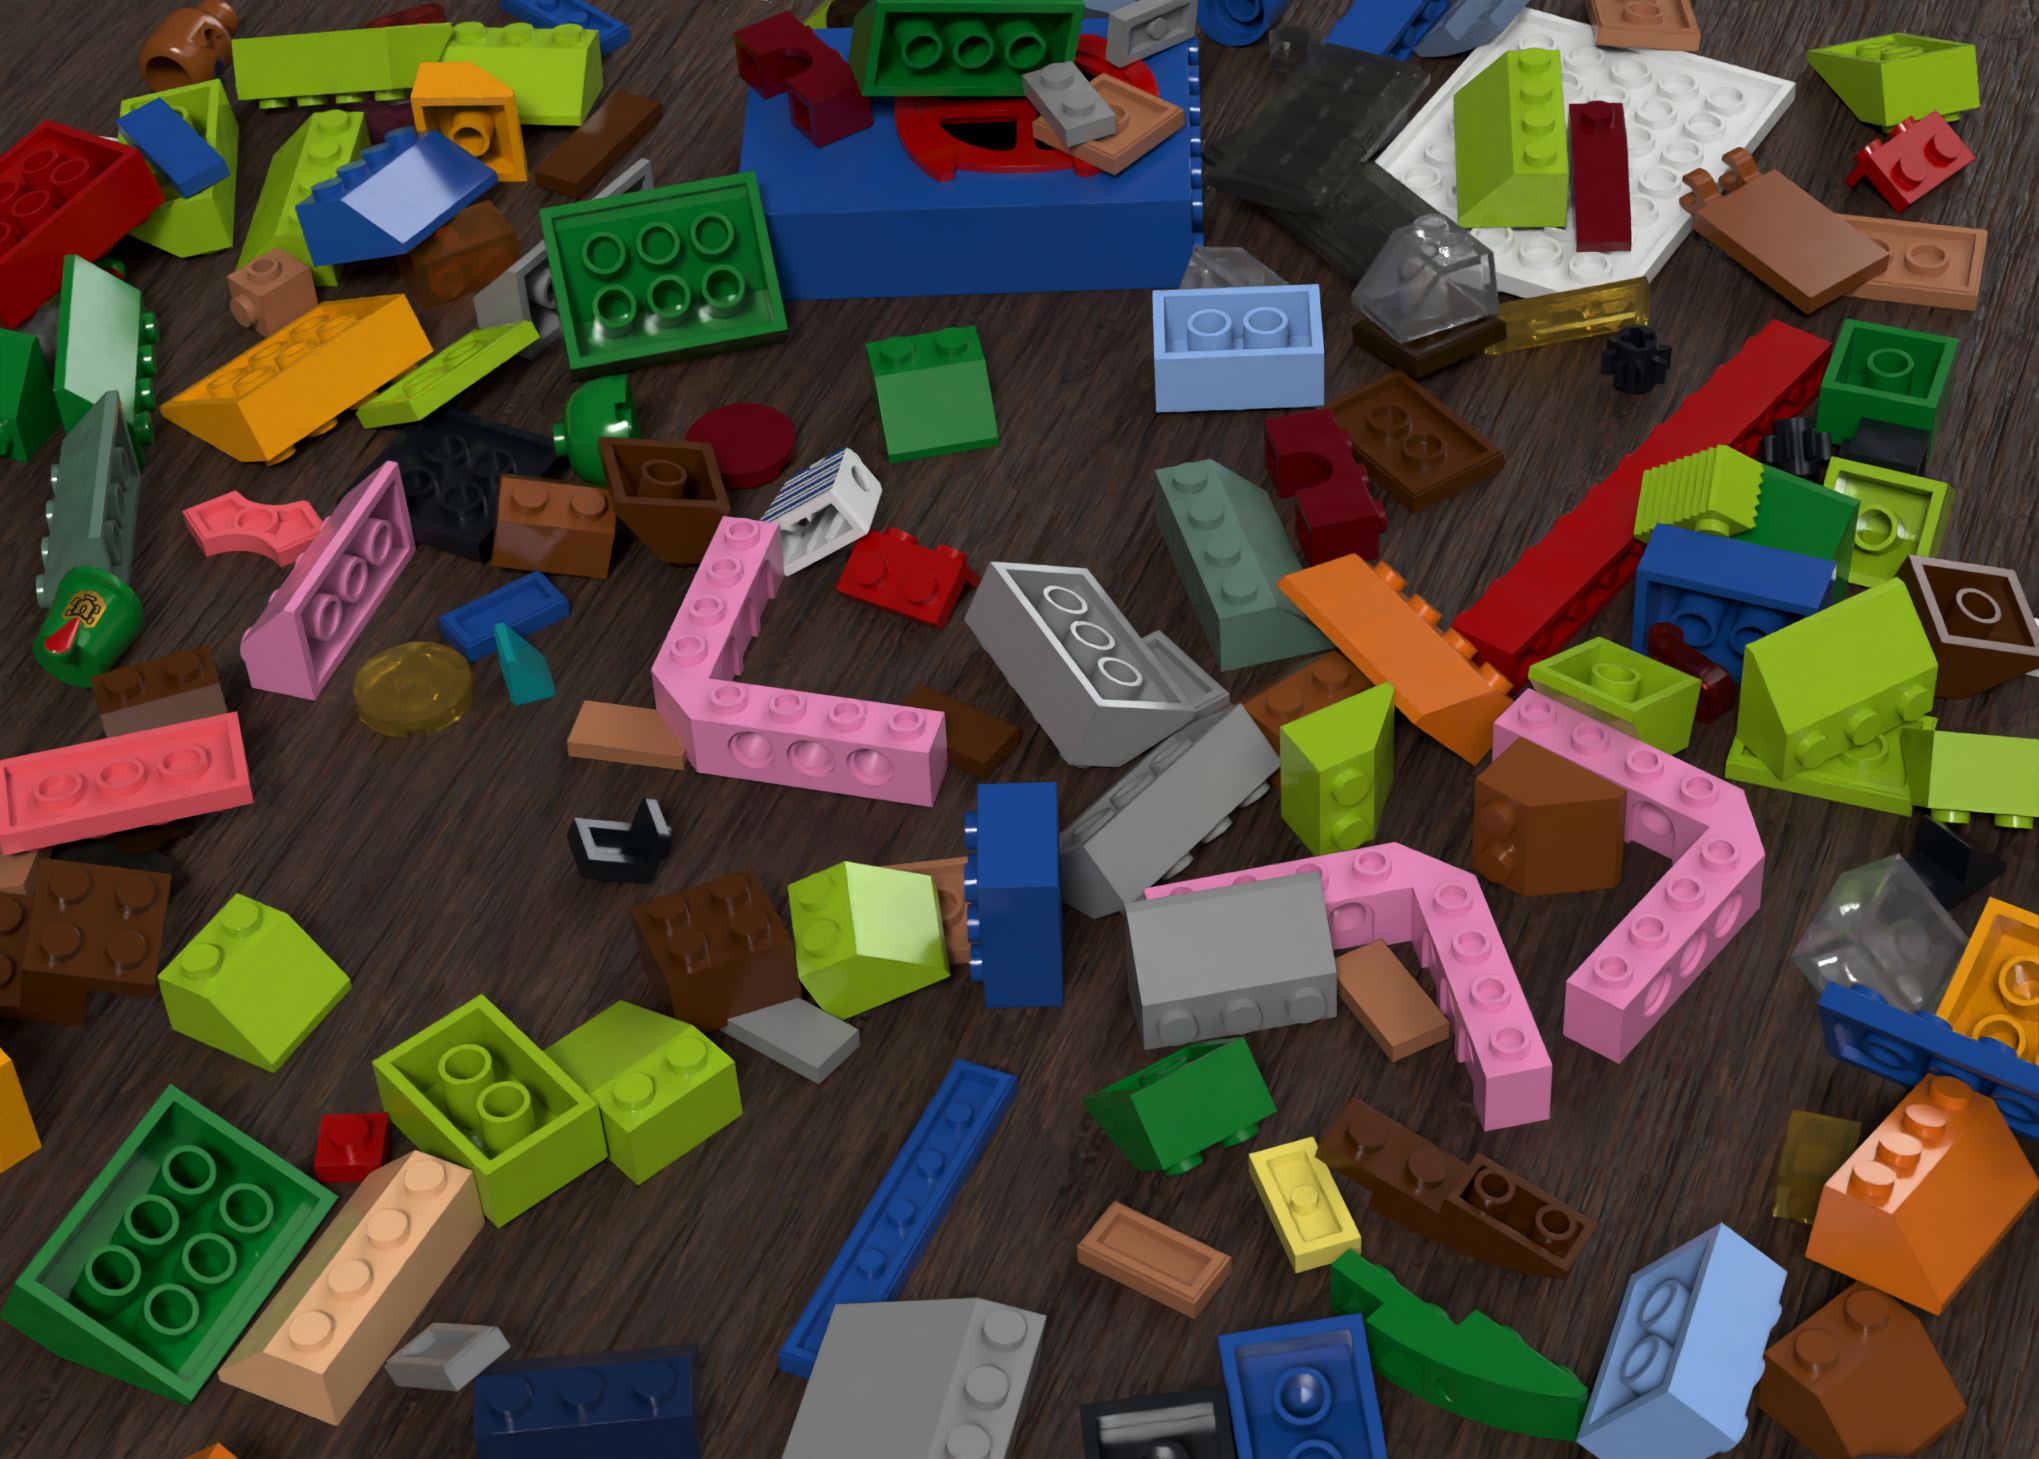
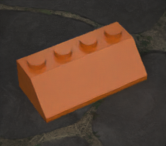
(1399, 643)
(1925, 1196)

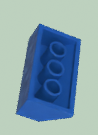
(391, 197)

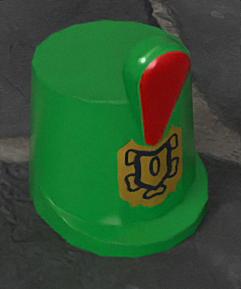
(88, 626)

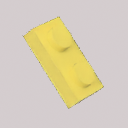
(1304, 1204)

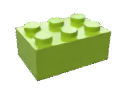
(491, 1104)

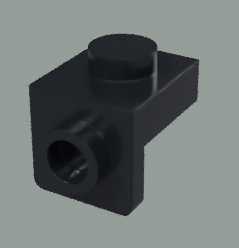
(621, 849)

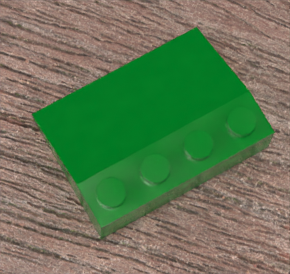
(663, 275)
(168, 1251)

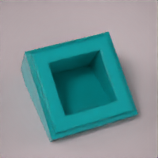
(522, 667)

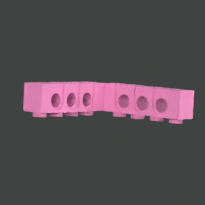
(776, 731)
(1693, 906)
(1441, 909)

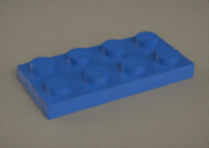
(1906, 1047)

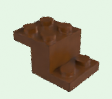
(77, 936)

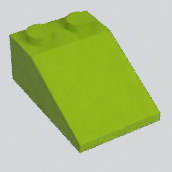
(1900, 77)
(654, 1084)

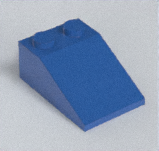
(1302, 1391)

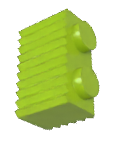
(1701, 493)

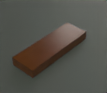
(598, 144)

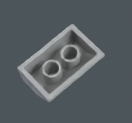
(1230, 960)

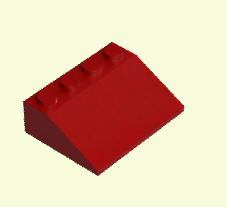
(64, 198)

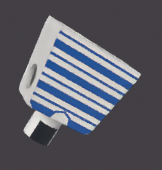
(837, 500)

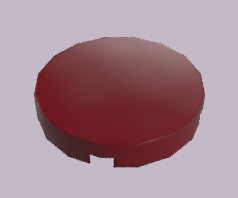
(748, 443)

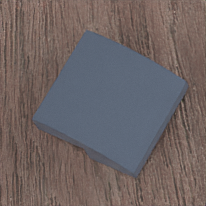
(1468, 26)

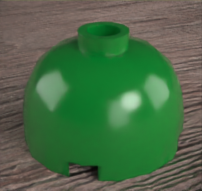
(593, 411)

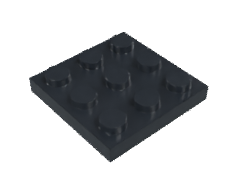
(453, 472)

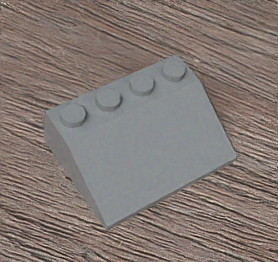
(919, 1381)

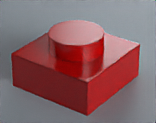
(352, 1146)

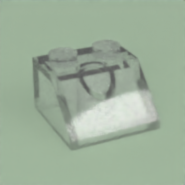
(1428, 280)
(1884, 934)

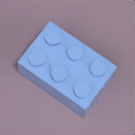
(1238, 348)
(1685, 1352)

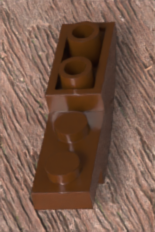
(1459, 1205)

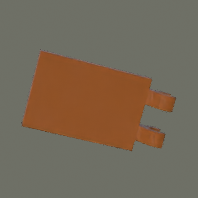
(1781, 233)

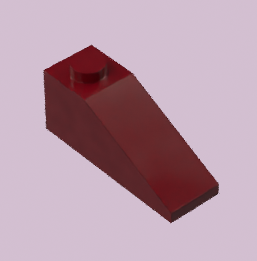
(1599, 176)

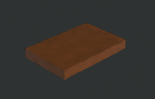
(1413, 441)

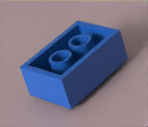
(1724, 592)
(1015, 895)

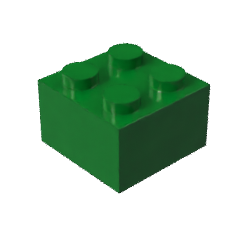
(1887, 378)

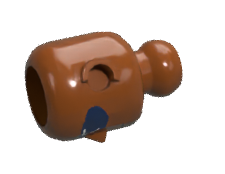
(189, 46)

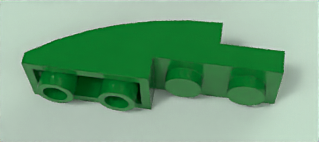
(1467, 1368)

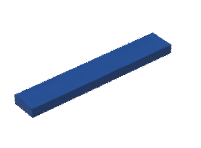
(907, 1204)

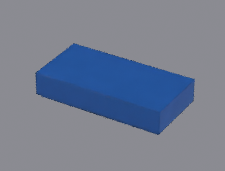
(522, 605)

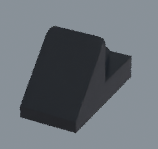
(1952, 862)

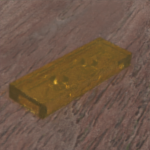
(1573, 314)

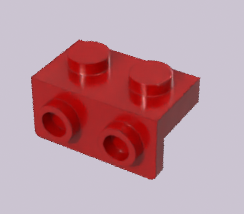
(1913, 161)
(906, 578)

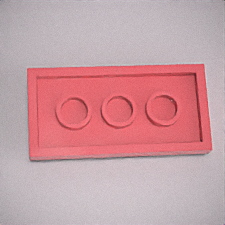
(123, 783)

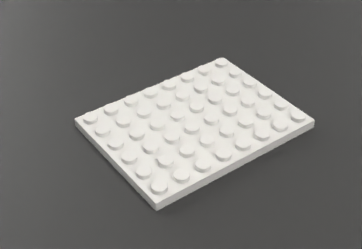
(1677, 119)

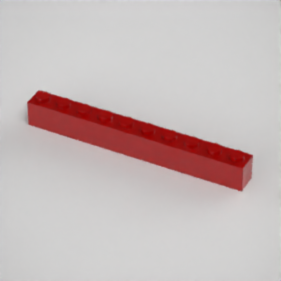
(1593, 548)

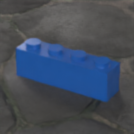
(1387, 26)

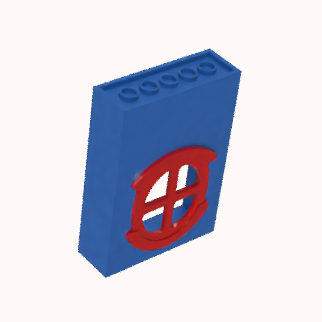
(933, 216)

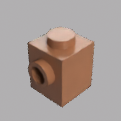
(271, 292)

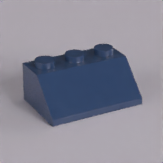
(591, 1406)

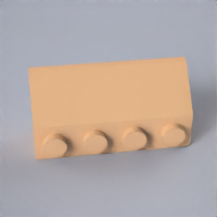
(359, 1287)

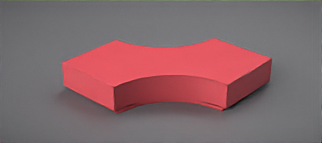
(244, 525)

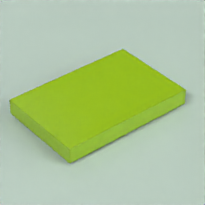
(447, 374)
(1861, 776)

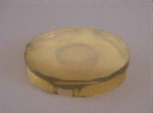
(413, 689)

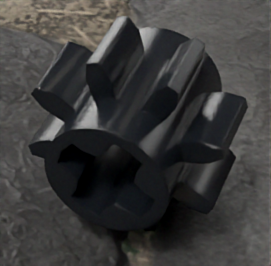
(1636, 359)
(1796, 447)

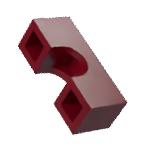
(820, 86)
(1332, 495)

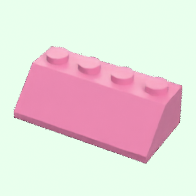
(332, 589)

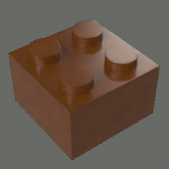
(716, 951)

